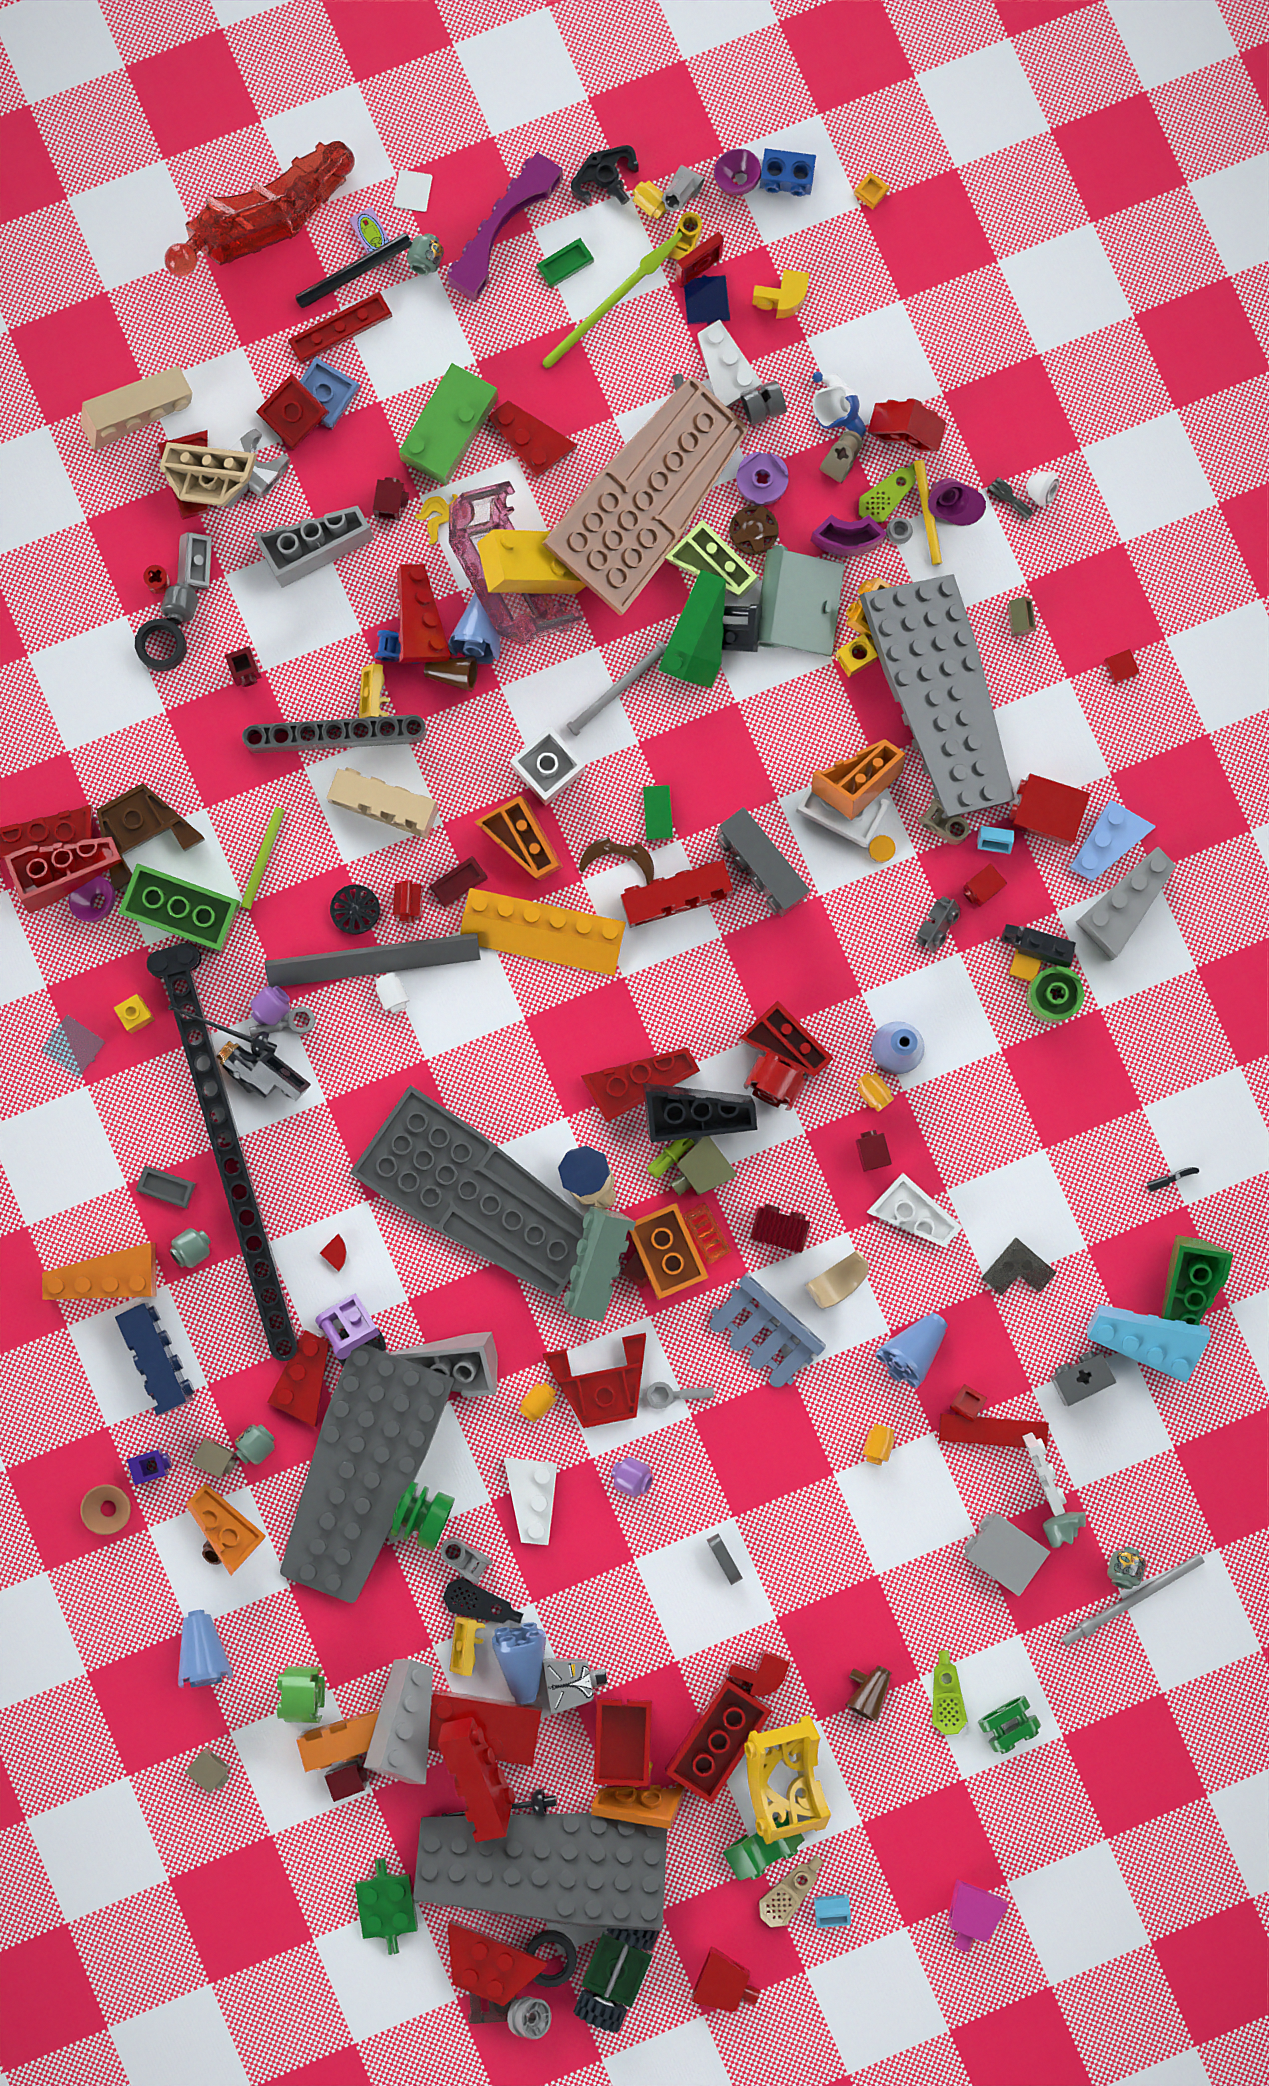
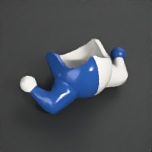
(837, 404)

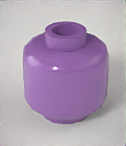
(270, 1005)
(632, 1477)

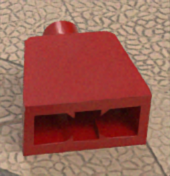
(723, 1983)

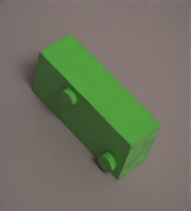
(448, 424)
(179, 907)

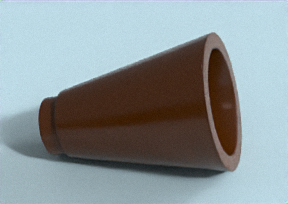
(454, 672)
(870, 1696)

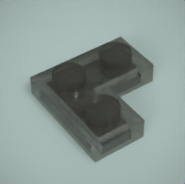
(1014, 1262)

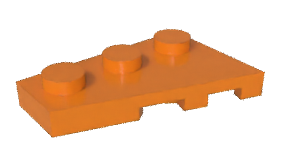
(647, 1807)

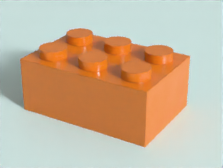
(667, 1251)

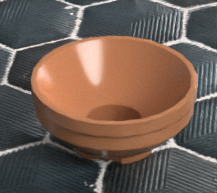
(92, 1514)

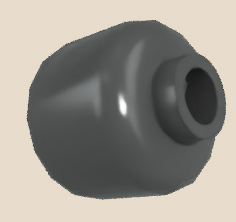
(179, 603)

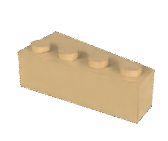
(383, 802)

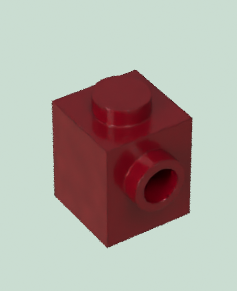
(390, 499)
(243, 667)

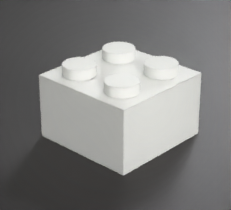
(547, 765)

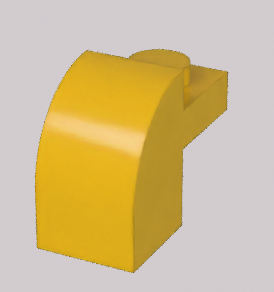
(788, 298)

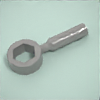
(288, 1023)
(688, 1393)

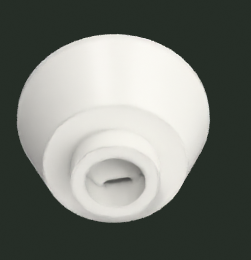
(1043, 487)

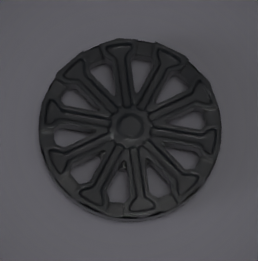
(355, 909)

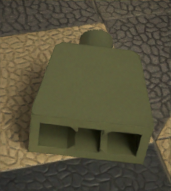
(703, 1168)

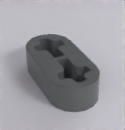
(724, 1559)

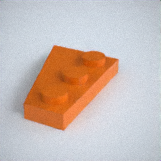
(224, 1527)

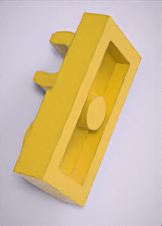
(371, 686)
(463, 1645)

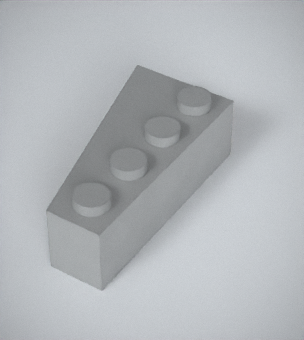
(312, 543)
(1123, 907)
(403, 1724)

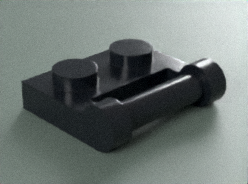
(738, 636)

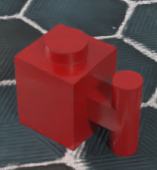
(407, 901)

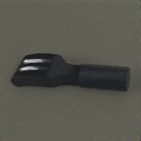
(1165, 1181)

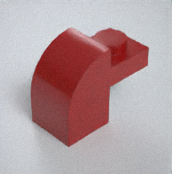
(767, 1676)

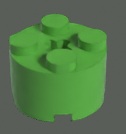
(1069, 990)
(301, 1694)

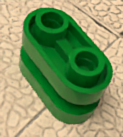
(1025, 1727)

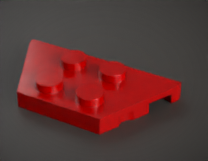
(489, 1965)

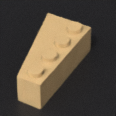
(134, 406)

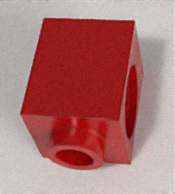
(984, 885)

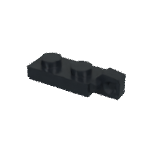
(1039, 945)

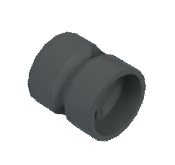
(763, 402)

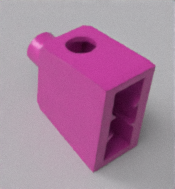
(974, 1914)

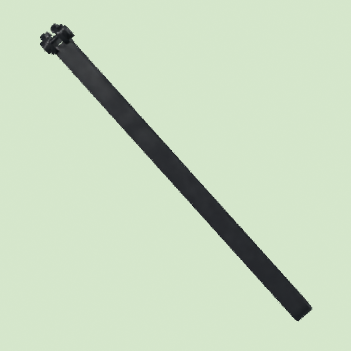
(175, 965)

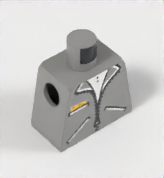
(571, 1682)

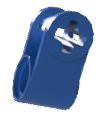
(389, 647)

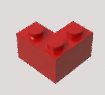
(907, 423)

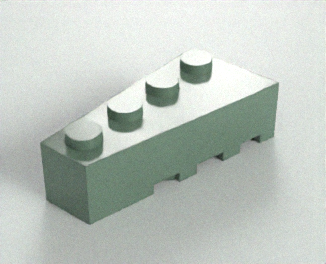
(597, 1263)

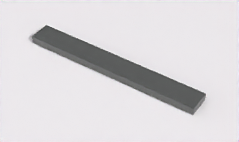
(372, 960)

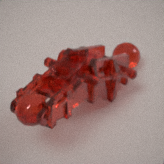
(266, 214)

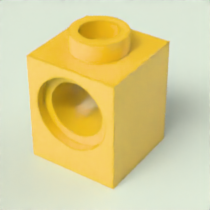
(849, 663)
(134, 1013)

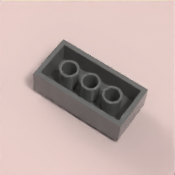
(762, 862)

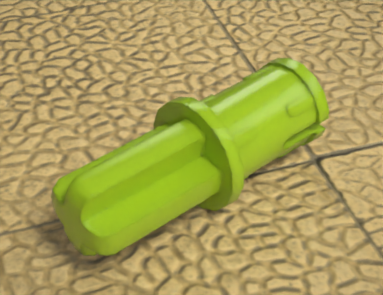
(669, 1156)

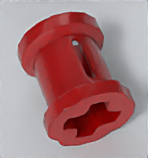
(156, 571)

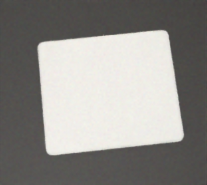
(412, 190)

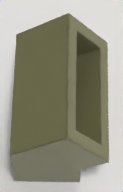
(1021, 616)

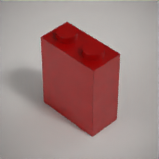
(1049, 809)

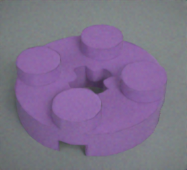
(761, 493)

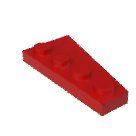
(420, 624)
(64, 828)

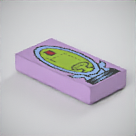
(369, 230)

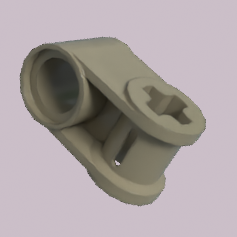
(841, 456)
(941, 826)

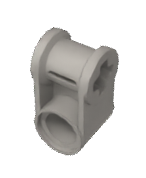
(466, 1560)

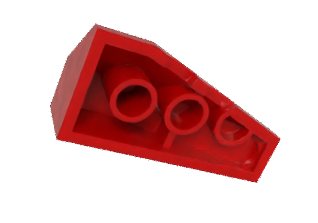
(55, 871)

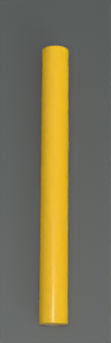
(929, 519)

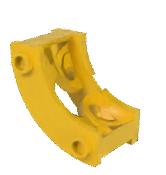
(792, 1739)

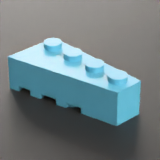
(1154, 1341)

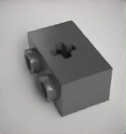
(1098, 1378)

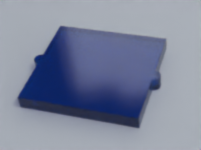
(706, 300)

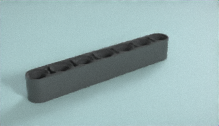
(323, 727)

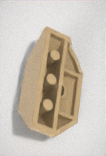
(206, 473)

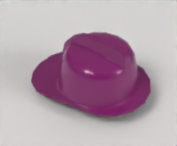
(956, 502)

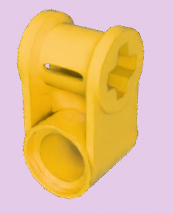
(689, 239)

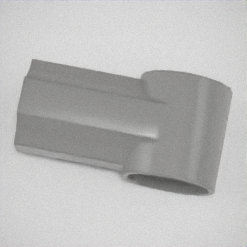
(683, 187)

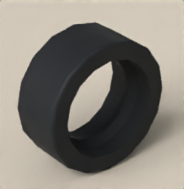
(152, 626)
(564, 1941)

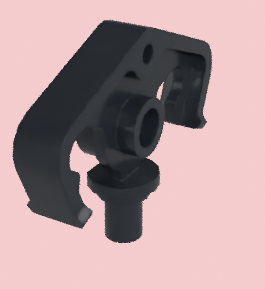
(602, 171)

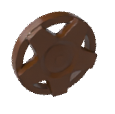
(754, 530)

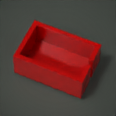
(622, 1742)

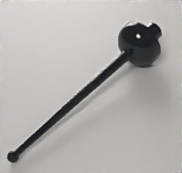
(258, 1042)
(538, 1802)

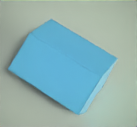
(995, 835)
(832, 1911)

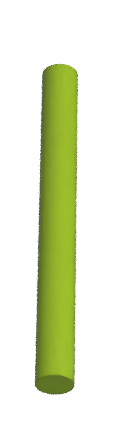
(262, 858)

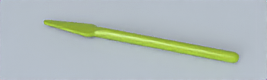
(648, 266)

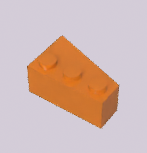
(522, 836)
(336, 1741)

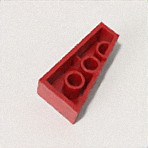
(676, 894)
(477, 1778)

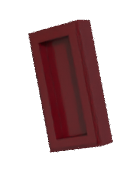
(458, 881)

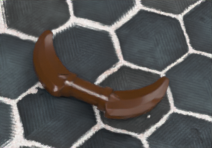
(606, 846)

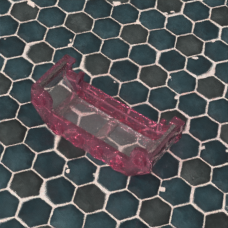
(513, 615)

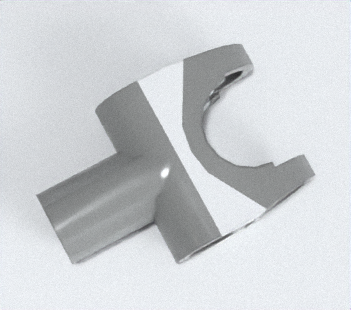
(264, 475)

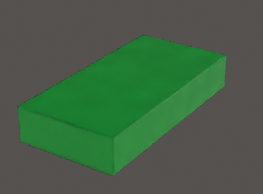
(565, 263)
(658, 812)

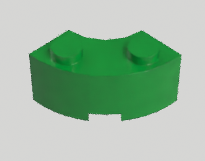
(751, 1854)

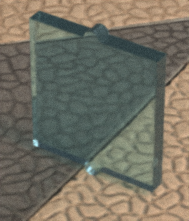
(73, 1045)

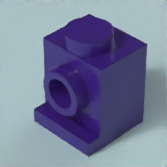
(139, 1466)

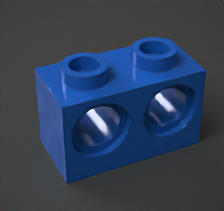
(787, 164)

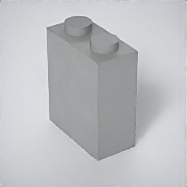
(1005, 1552)

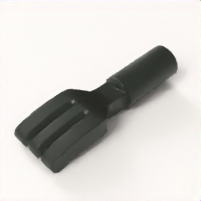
(1005, 493)

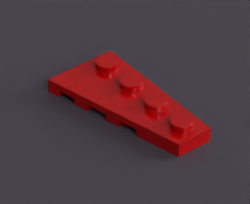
(621, 1087)

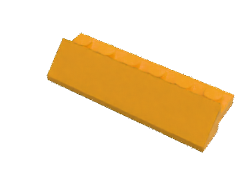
(543, 931)

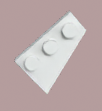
(1045, 1473)
(532, 1496)

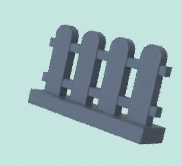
(780, 1334)

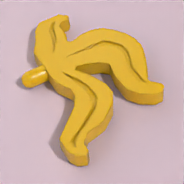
(438, 505)

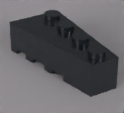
(693, 1113)

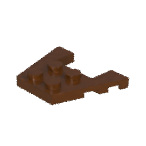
(136, 820)

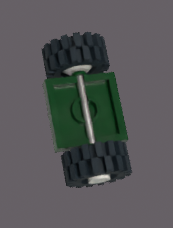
(615, 1976)

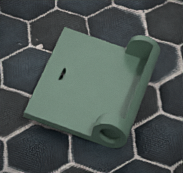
(794, 601)

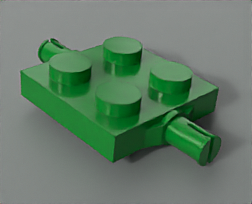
(386, 1906)

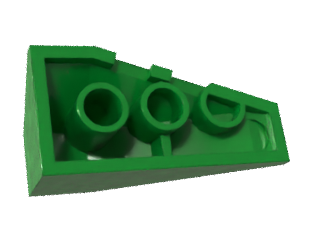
(697, 638)
(1194, 1278)

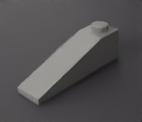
(466, 1358)

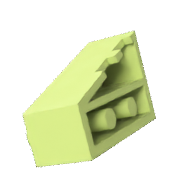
(707, 551)

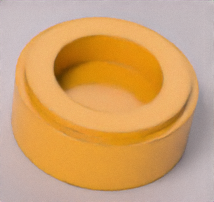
(881, 848)

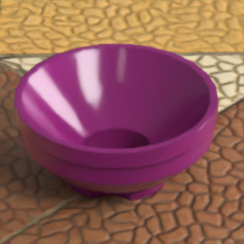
(733, 163)
(82, 900)

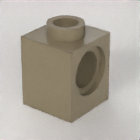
(214, 1458)
(208, 1771)

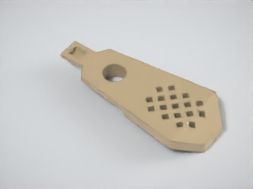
(792, 1890)

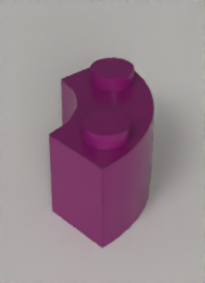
(848, 538)

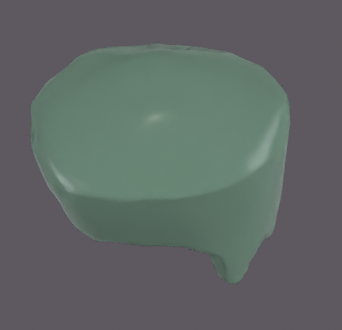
(1063, 1527)

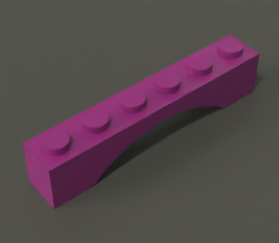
(535, 184)

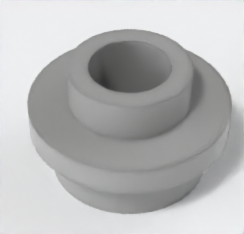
(899, 523)

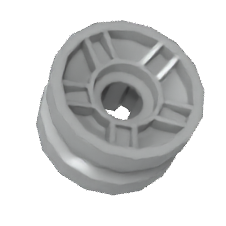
(538, 2020)

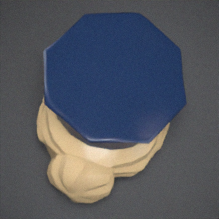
(588, 1177)

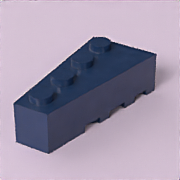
(155, 1358)

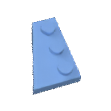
(1109, 839)

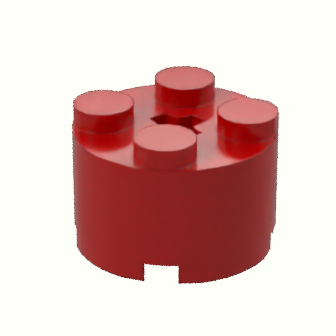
(775, 1082)

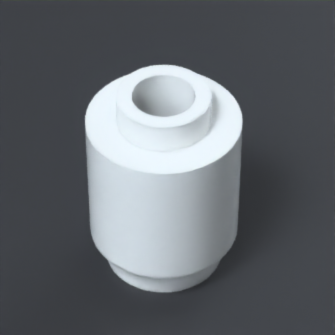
(391, 993)

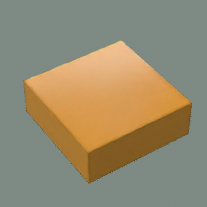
(871, 190)
(1024, 967)

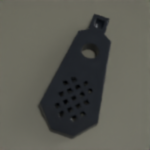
(482, 1605)

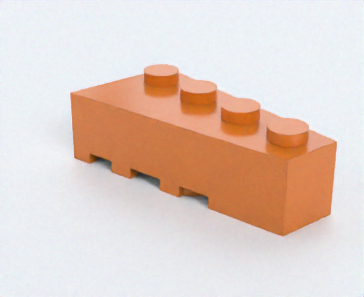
(108, 1276)

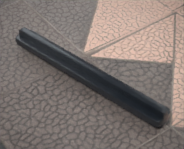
(353, 270)

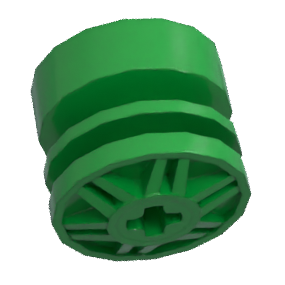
(422, 1516)

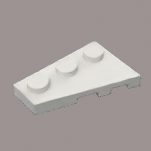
(726, 365)
(857, 830)
(915, 1211)

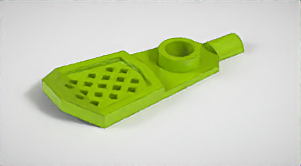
(891, 490)
(946, 1692)

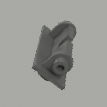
(934, 935)

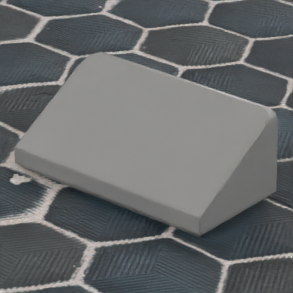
(194, 560)

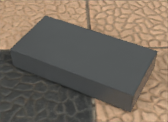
(166, 1187)

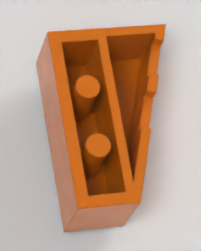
(860, 779)

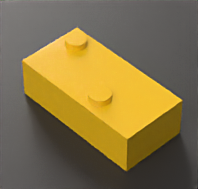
(520, 564)

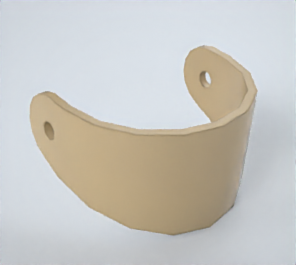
(839, 1280)

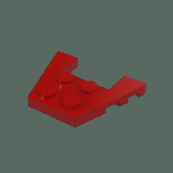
(603, 1394)

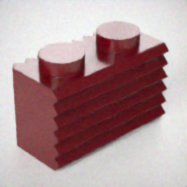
(780, 1229)

